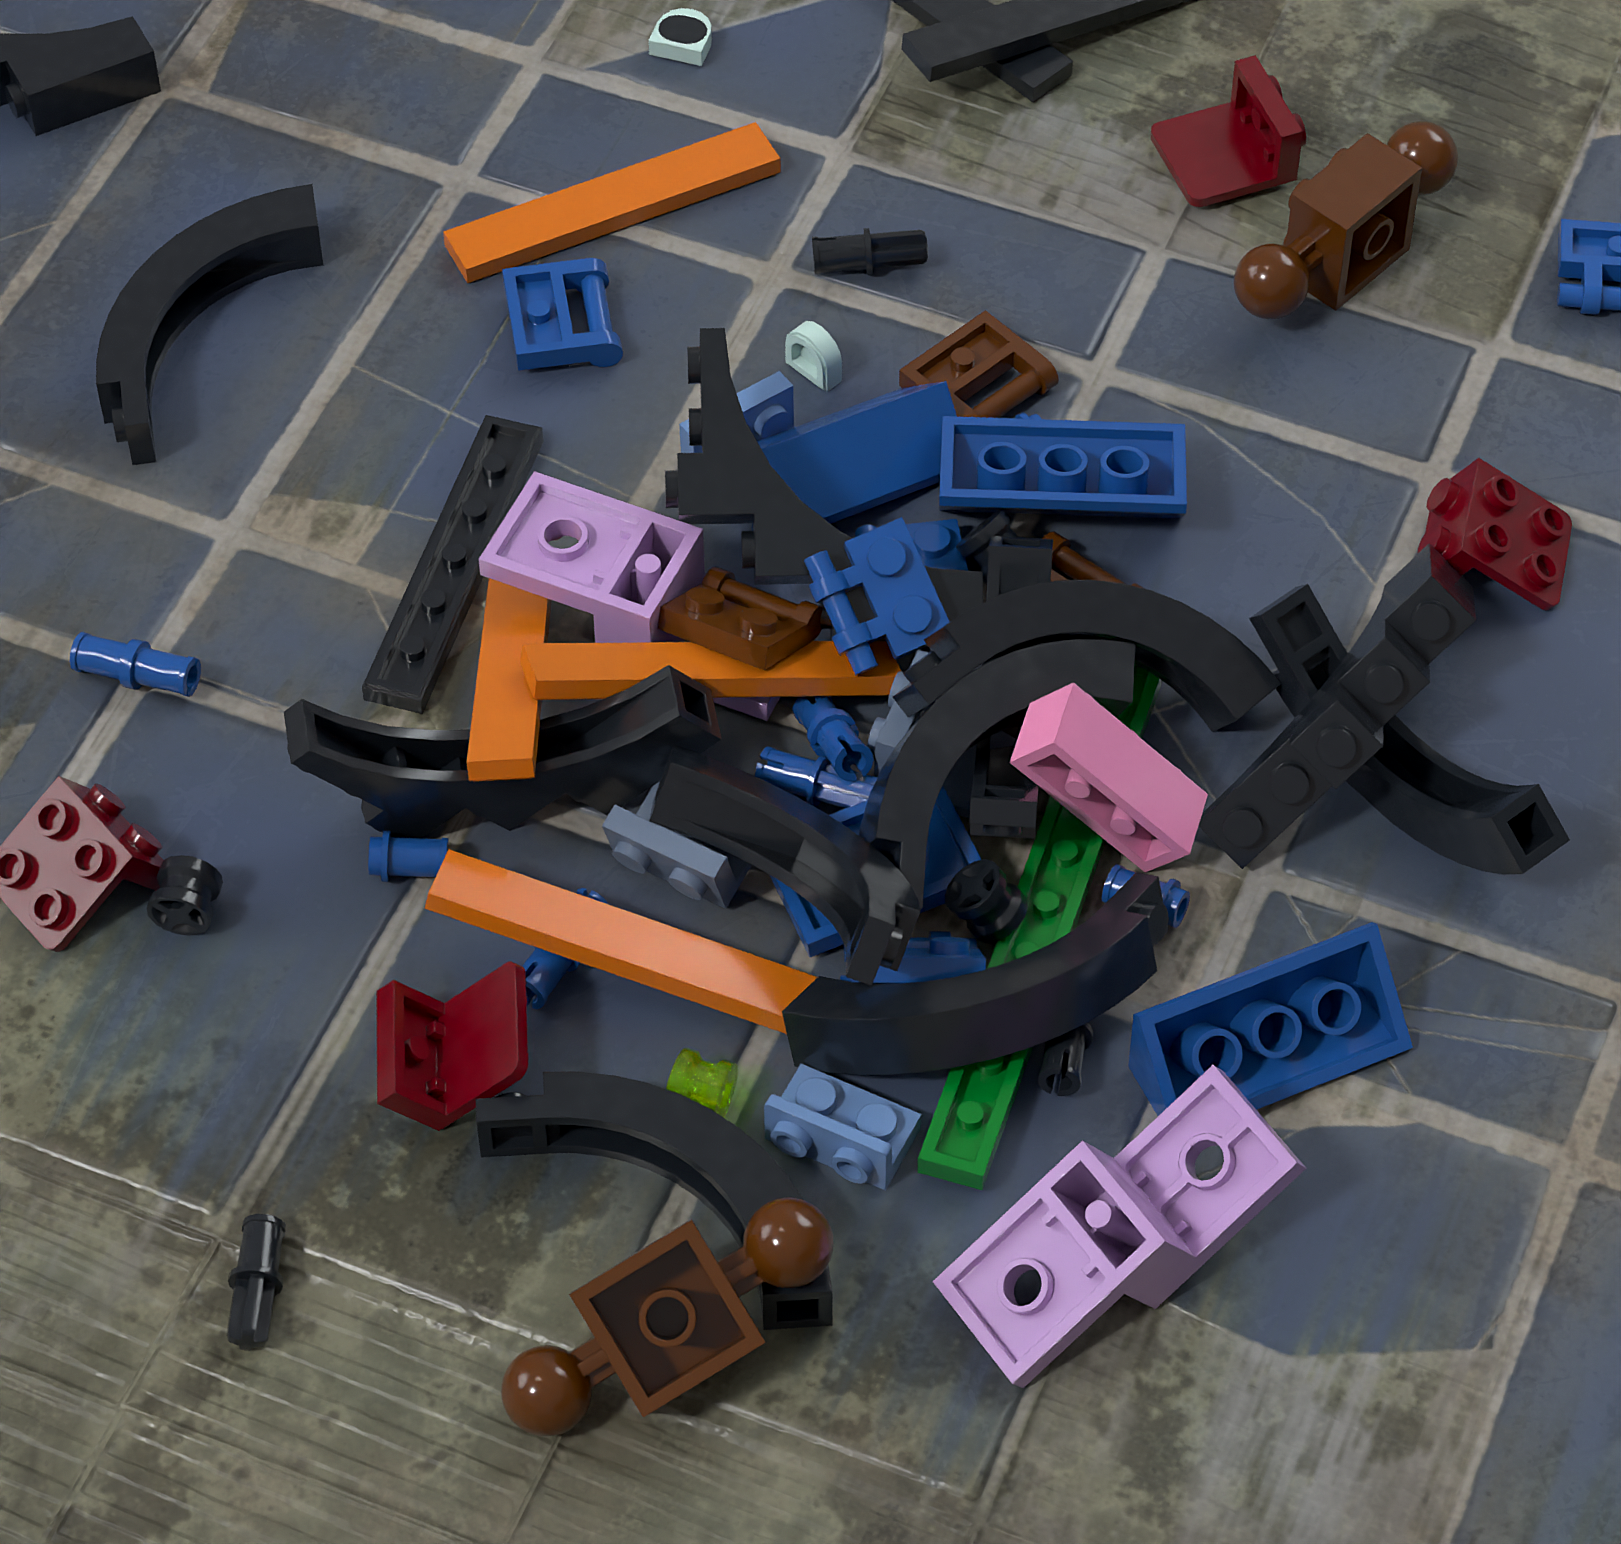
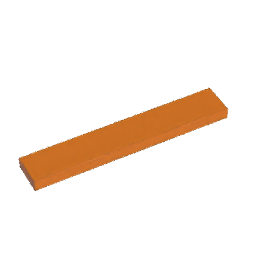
(611, 202)
(605, 669)
(504, 712)
(615, 940)

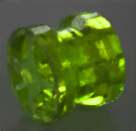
(704, 1081)

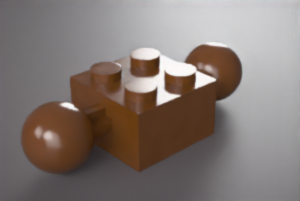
(1347, 222)
(667, 1317)

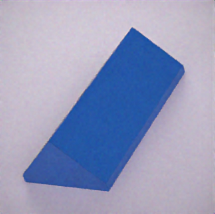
(864, 451)
(1063, 467)
(1276, 1024)

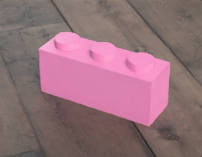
(1109, 777)

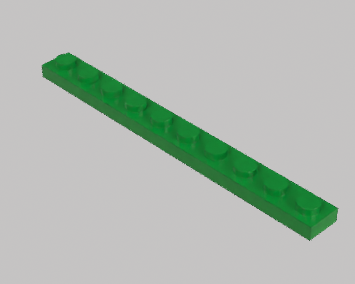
(1056, 884)

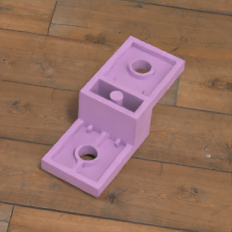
(617, 571)
(1118, 1226)

